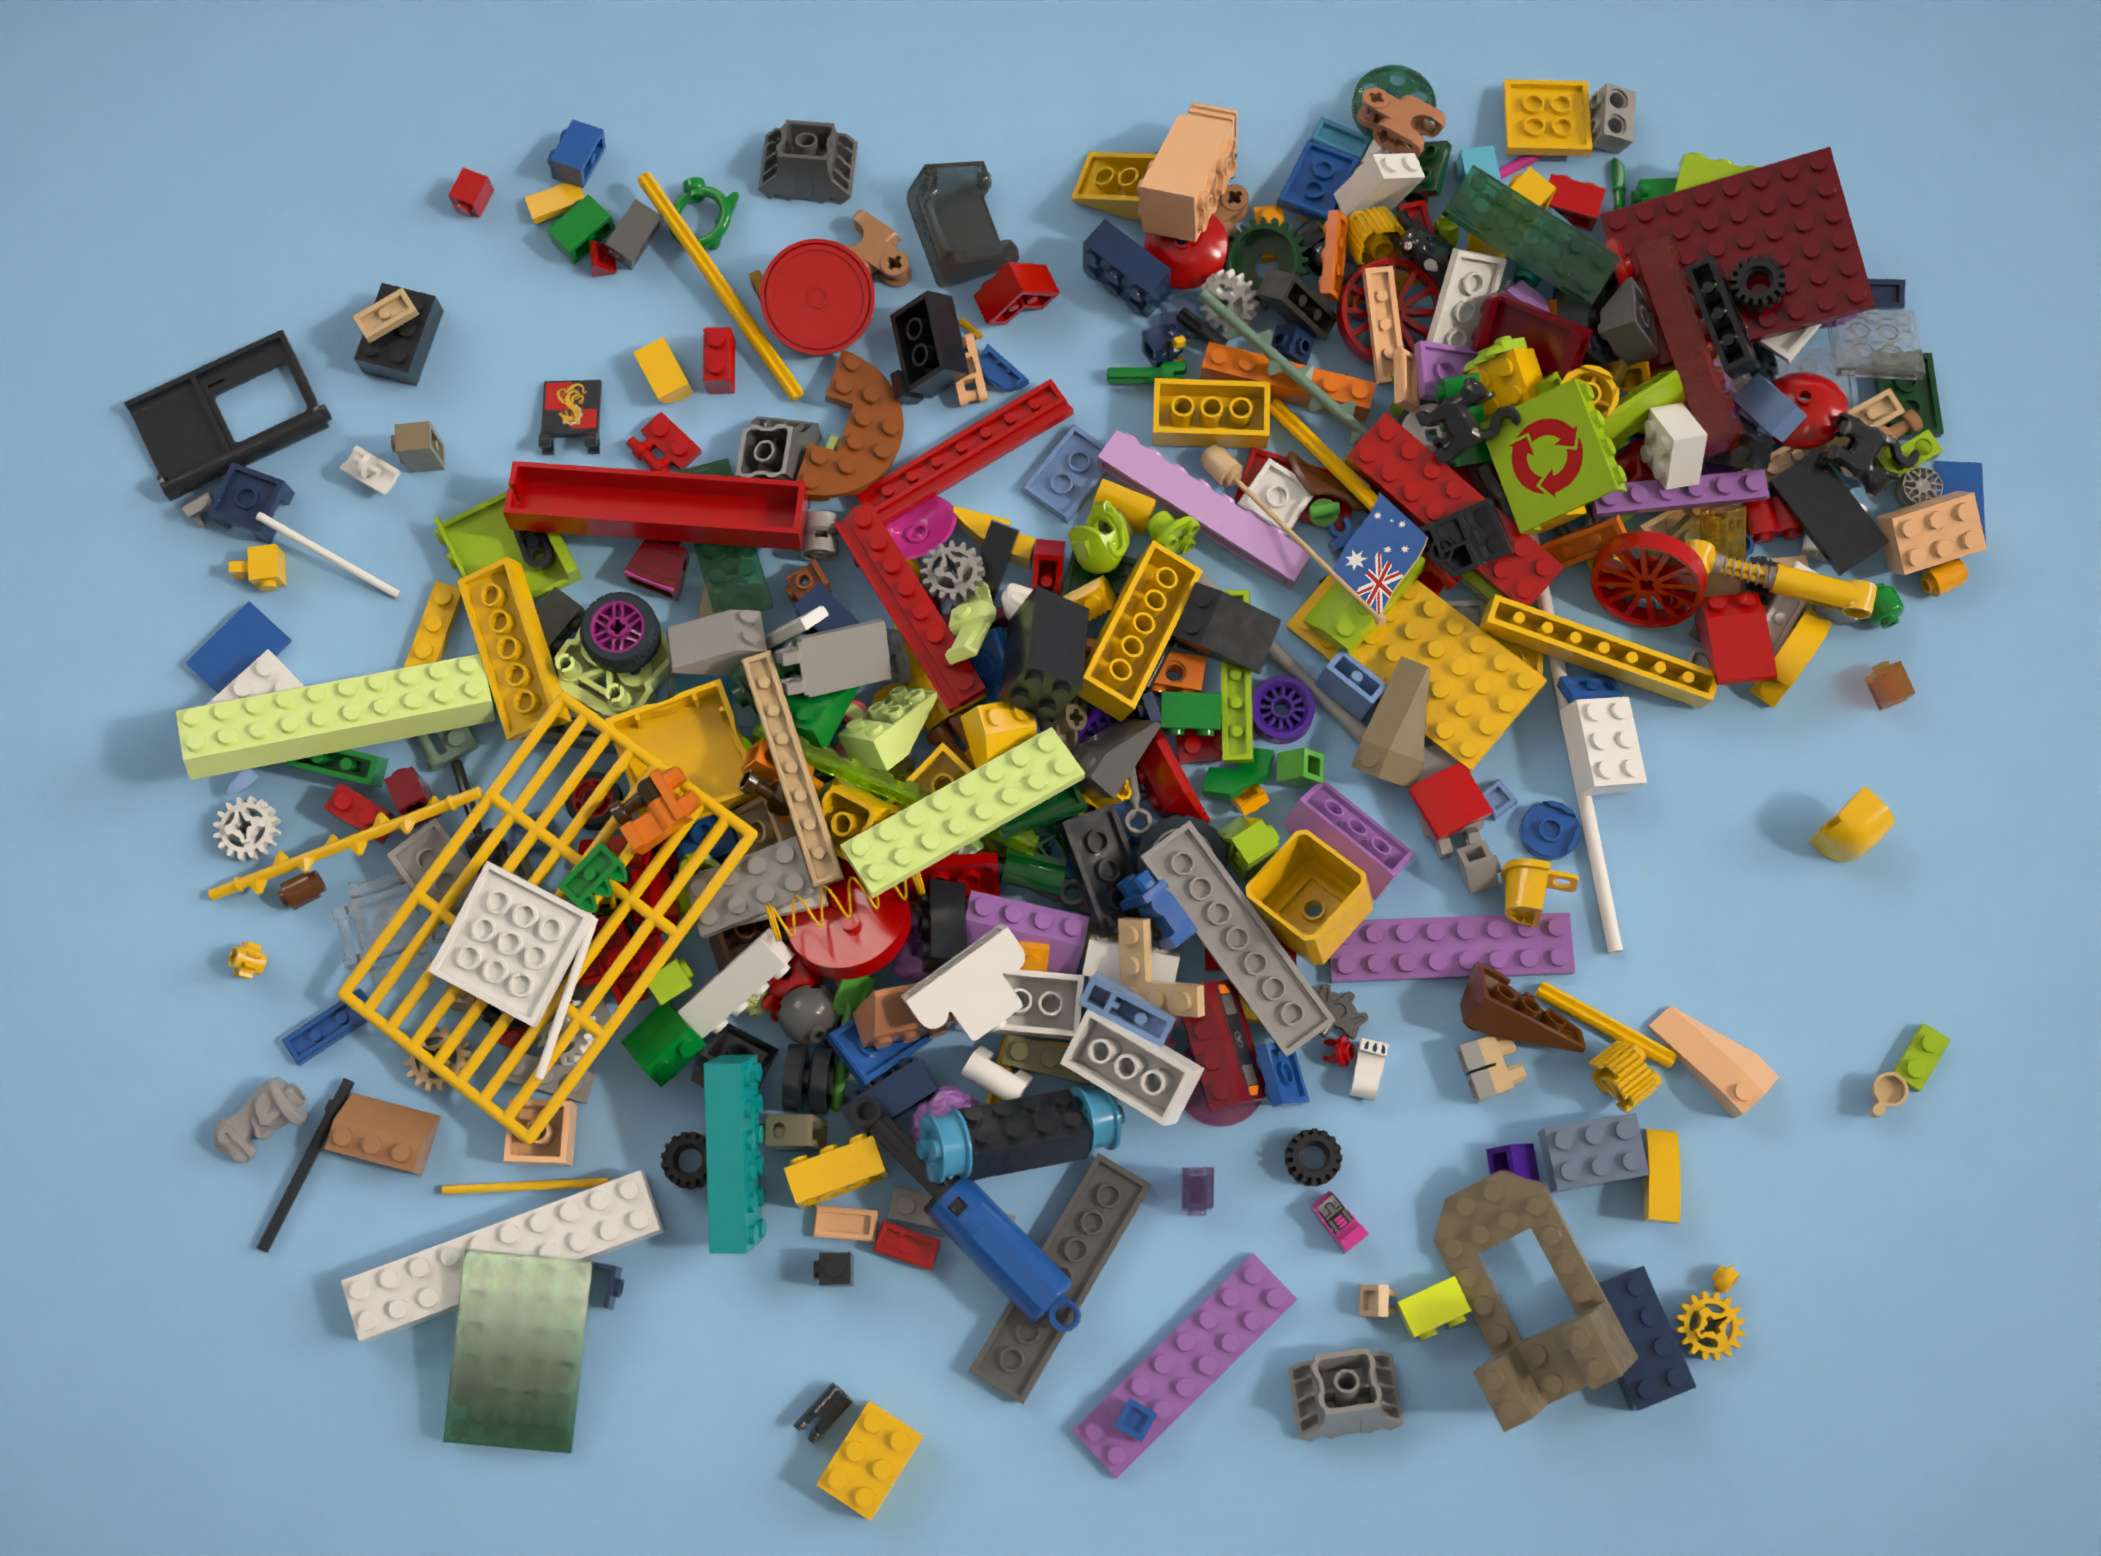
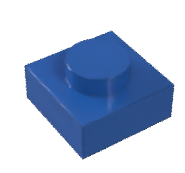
(1135, 1419)

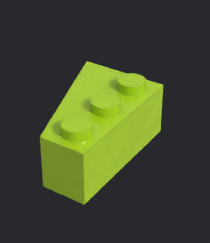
(1248, 845)

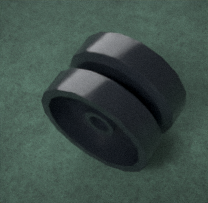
(808, 1079)

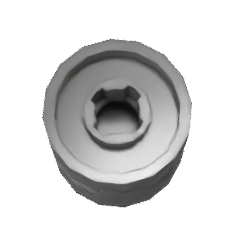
(820, 537)

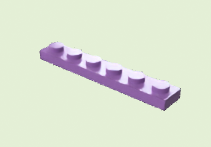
(1711, 491)

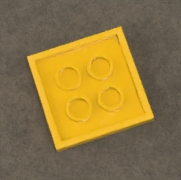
(1547, 117)

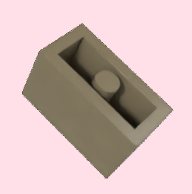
(418, 446)

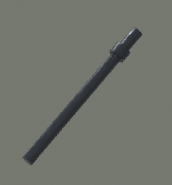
(332, 1108)

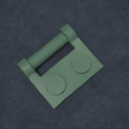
(457, 743)

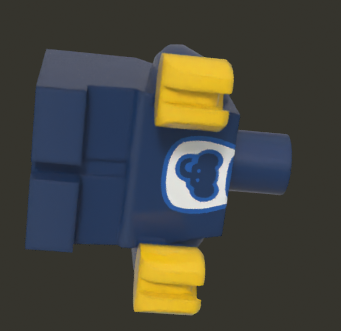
(1164, 343)

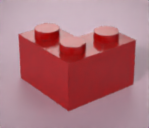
(1014, 289)

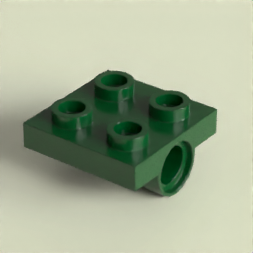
(1434, 165)

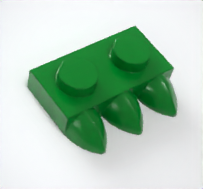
(593, 877)

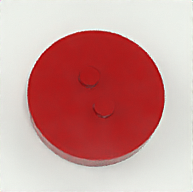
(817, 297)
(853, 945)

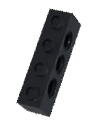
(1722, 317)

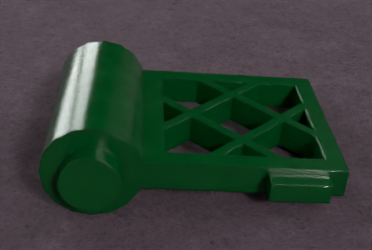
(1038, 871)

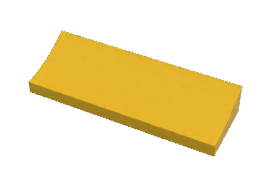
(511, 646)

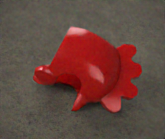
(794, 978)

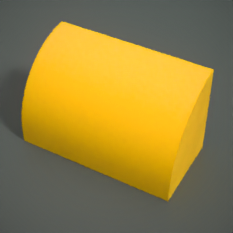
(663, 372)
(1134, 505)

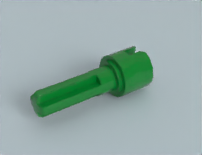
(1146, 375)

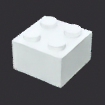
(1673, 446)

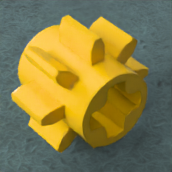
(247, 960)

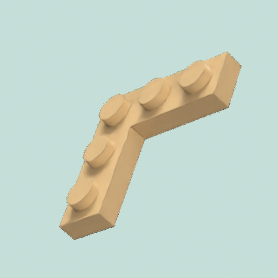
(1136, 972)

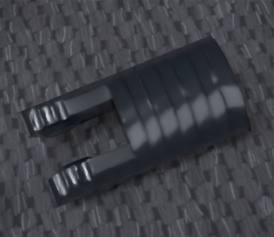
(828, 1407)

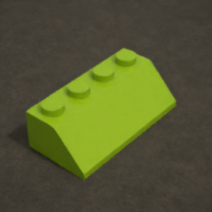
(1634, 406)
(1344, 620)

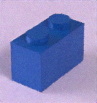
(577, 153)

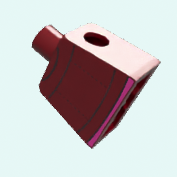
(659, 567)

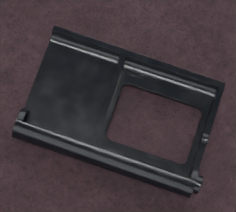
(189, 432)

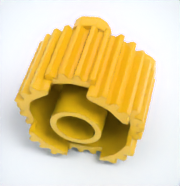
(1372, 235)
(1624, 1074)

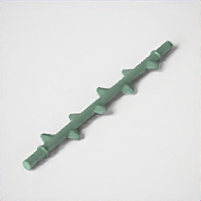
(1278, 363)

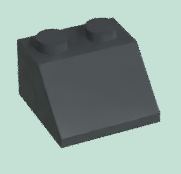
(1629, 324)

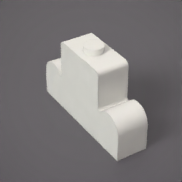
(971, 986)

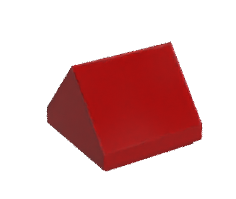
(601, 262)

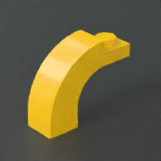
(1793, 655)

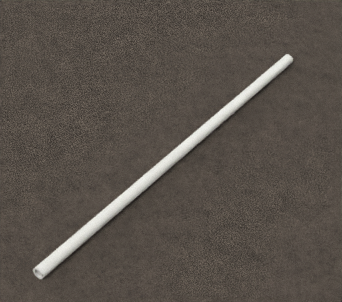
(1587, 813)

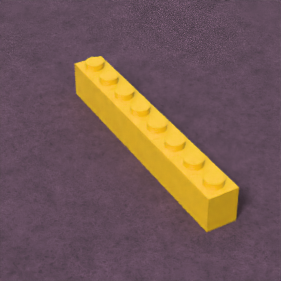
(1598, 651)

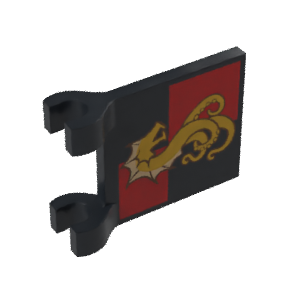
(570, 411)

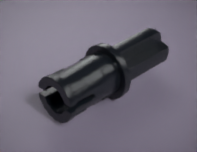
(1202, 330)

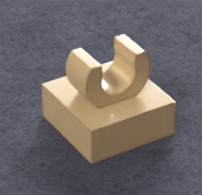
(1375, 1300)

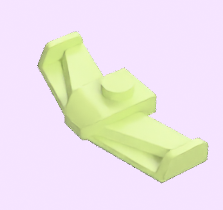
(971, 624)

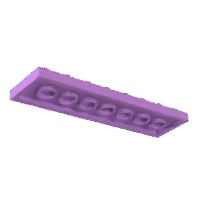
(1451, 948)
(1188, 1361)

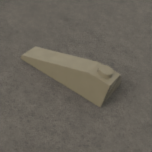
(1396, 733)

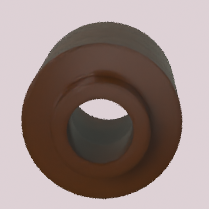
(301, 889)

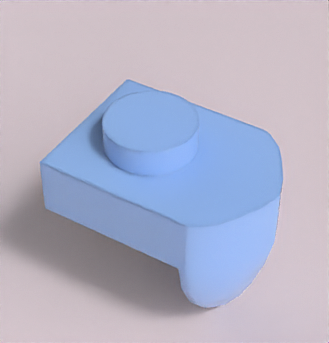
(241, 781)

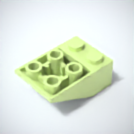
(888, 727)

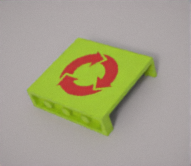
(1555, 456)

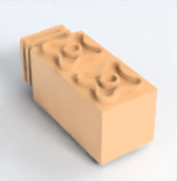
(1189, 173)

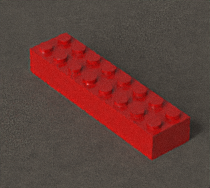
(1425, 492)

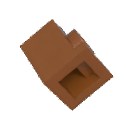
(809, 572)

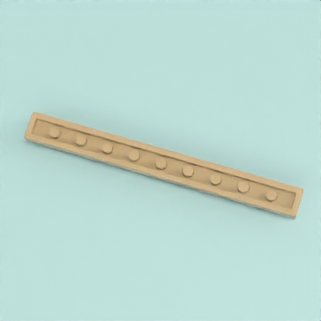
(1873, 412)

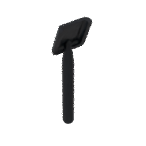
(499, 854)

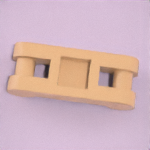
(974, 377)

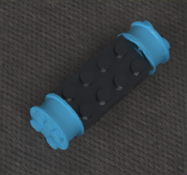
(1019, 1134)

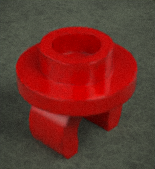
(1343, 1052)

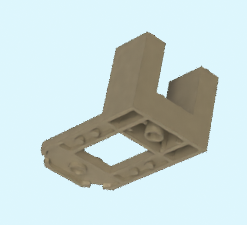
(1560, 1359)

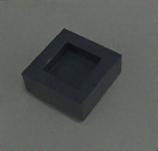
(900, 391)

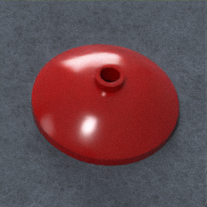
(1194, 260)
(1822, 408)

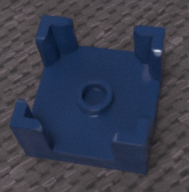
(244, 495)

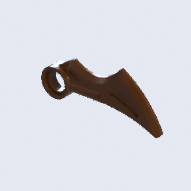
(1319, 483)

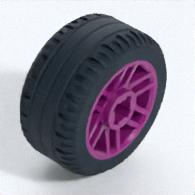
(620, 632)

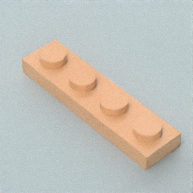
(1382, 319)

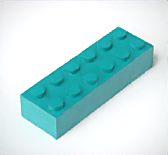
(734, 1154)

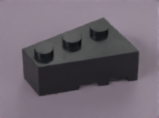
(1752, 453)

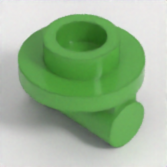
(1324, 512)

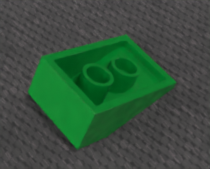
(819, 715)

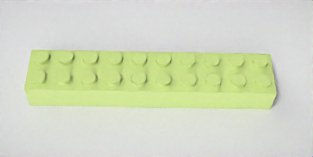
(334, 716)

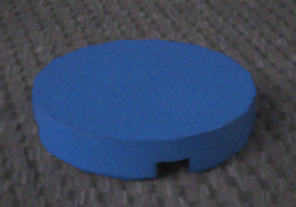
(1549, 830)

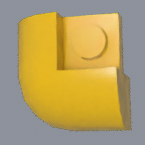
(1854, 828)

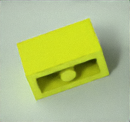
(1433, 1308)

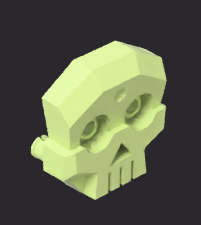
(624, 691)

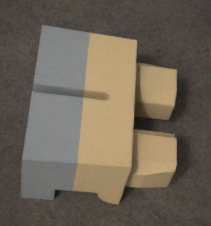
(1493, 1080)

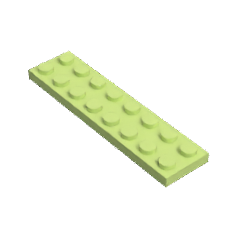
(962, 812)

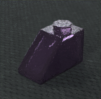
(1197, 1190)

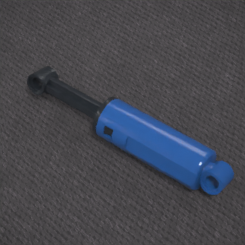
(980, 1228)

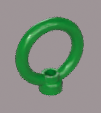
(695, 192)

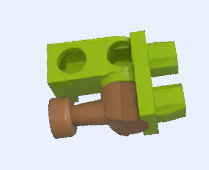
(1924, 443)

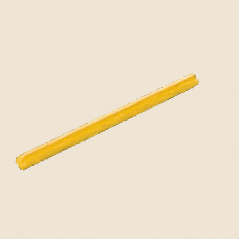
(720, 286)

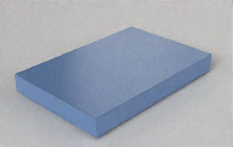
(1067, 475)

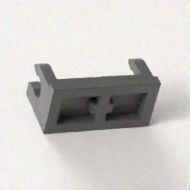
(633, 234)

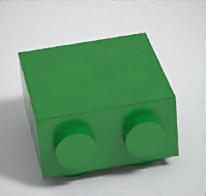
(663, 1044)

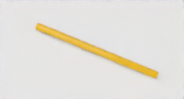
(523, 1186)

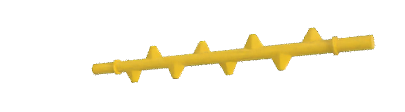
(357, 842)

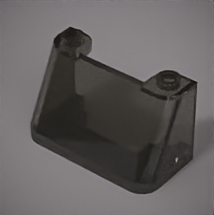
(956, 222)

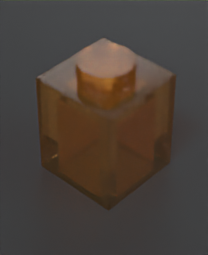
(1889, 684)

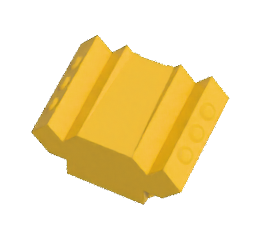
(852, 811)

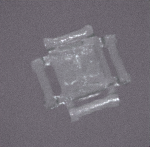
(371, 917)

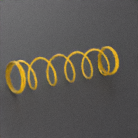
(771, 912)

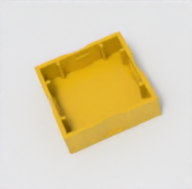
(696, 735)

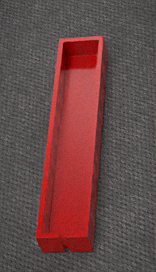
(656, 505)

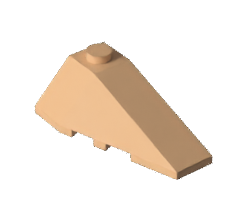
(1721, 1065)

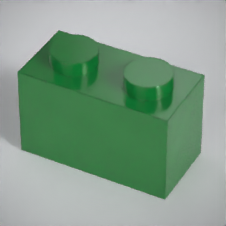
(579, 226)
(1191, 712)

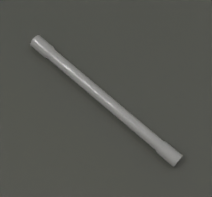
(1349, 722)

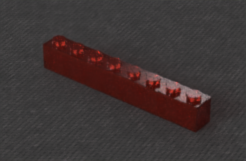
(1687, 344)

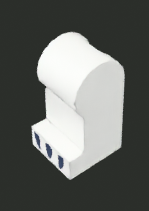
(1368, 1068)

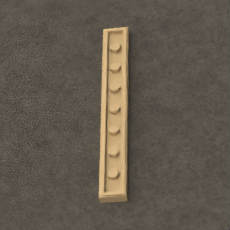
(792, 769)

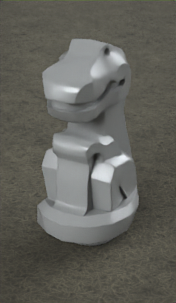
(267, 1110)

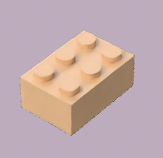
(1932, 532)

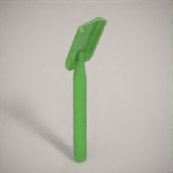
(848, 998)

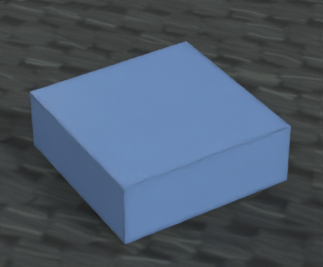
(1499, 798)

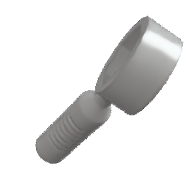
(1136, 811)

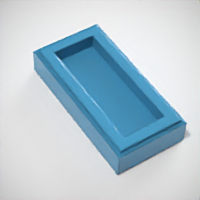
(1341, 138)

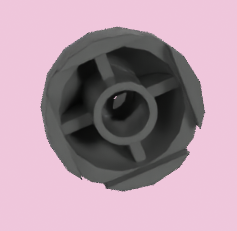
(808, 1014)

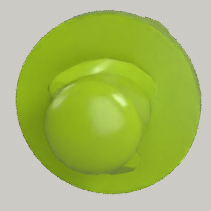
(1173, 533)

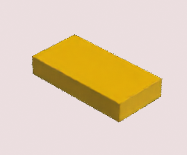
(553, 201)

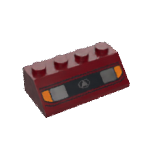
(1224, 1049)

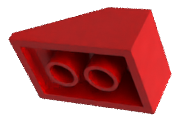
(1736, 638)

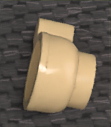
(1887, 1091)

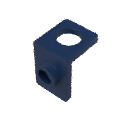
(615, 1284)

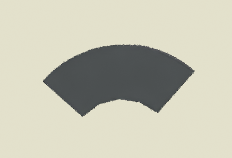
(1489, 487)

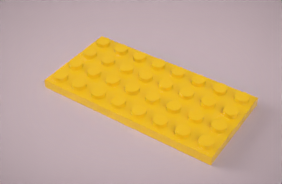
(1473, 679)

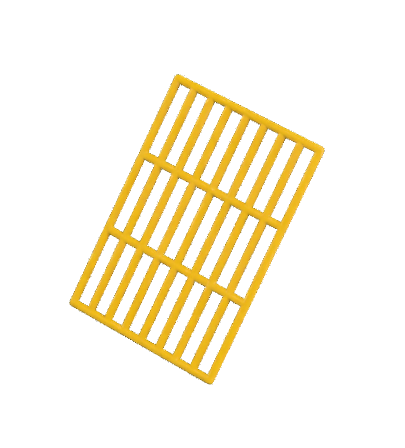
(559, 848)

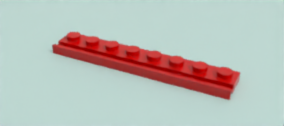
(967, 452)
(909, 606)

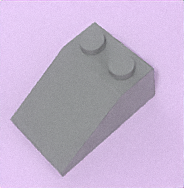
(715, 642)

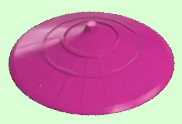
(923, 528)

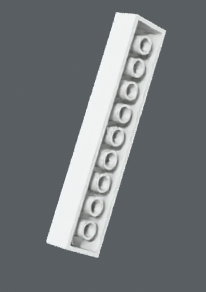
(570, 1228)

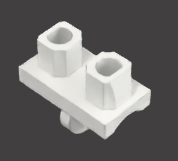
(371, 471)

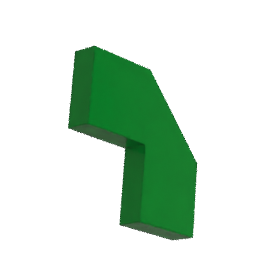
(1229, 783)

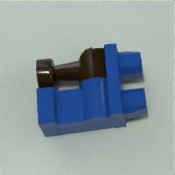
(1152, 901)

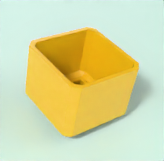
(1307, 875)

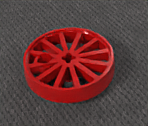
(1405, 313)
(1648, 578)

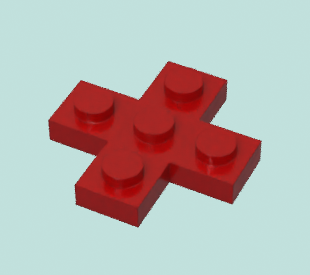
(612, 950)

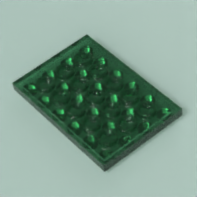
(518, 1351)

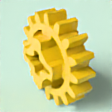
(1703, 1314)

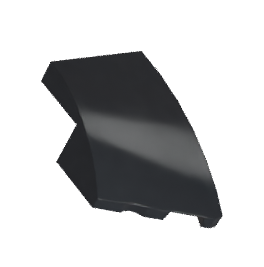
(1467, 538)

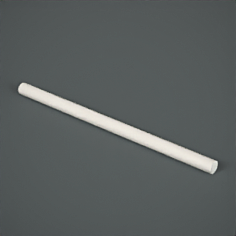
(327, 555)
(565, 1000)

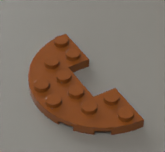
(869, 438)

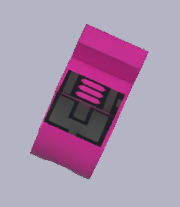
(1338, 1222)

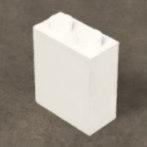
(1380, 182)

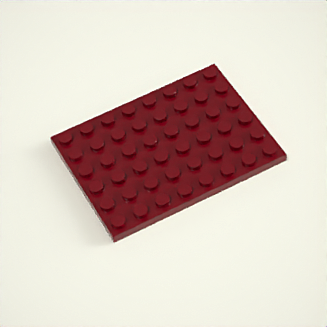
(1776, 210)

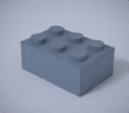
(1593, 1153)

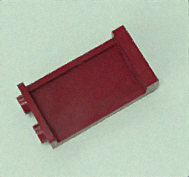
(1556, 341)

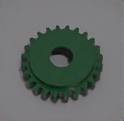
(1264, 239)

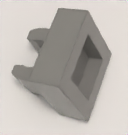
(197, 506)

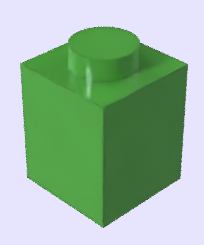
(1300, 768)

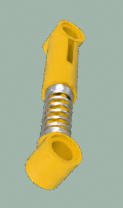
(1852, 597)

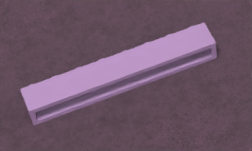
(1219, 517)

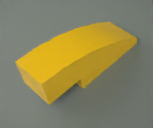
(976, 527)
(1663, 1184)

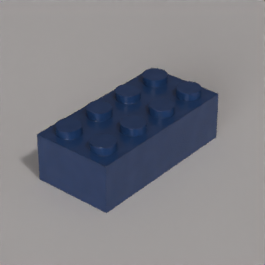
(1660, 1364)

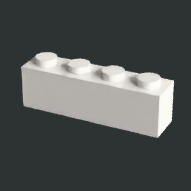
(736, 983)

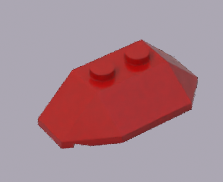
(1166, 782)

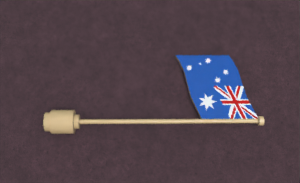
(1374, 556)

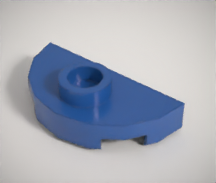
(999, 372)

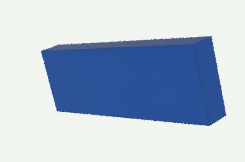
(324, 1030)

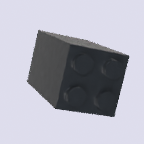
(1044, 654)

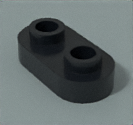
(532, 546)

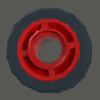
(584, 791)

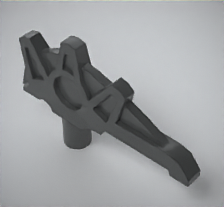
(1342, 1010)

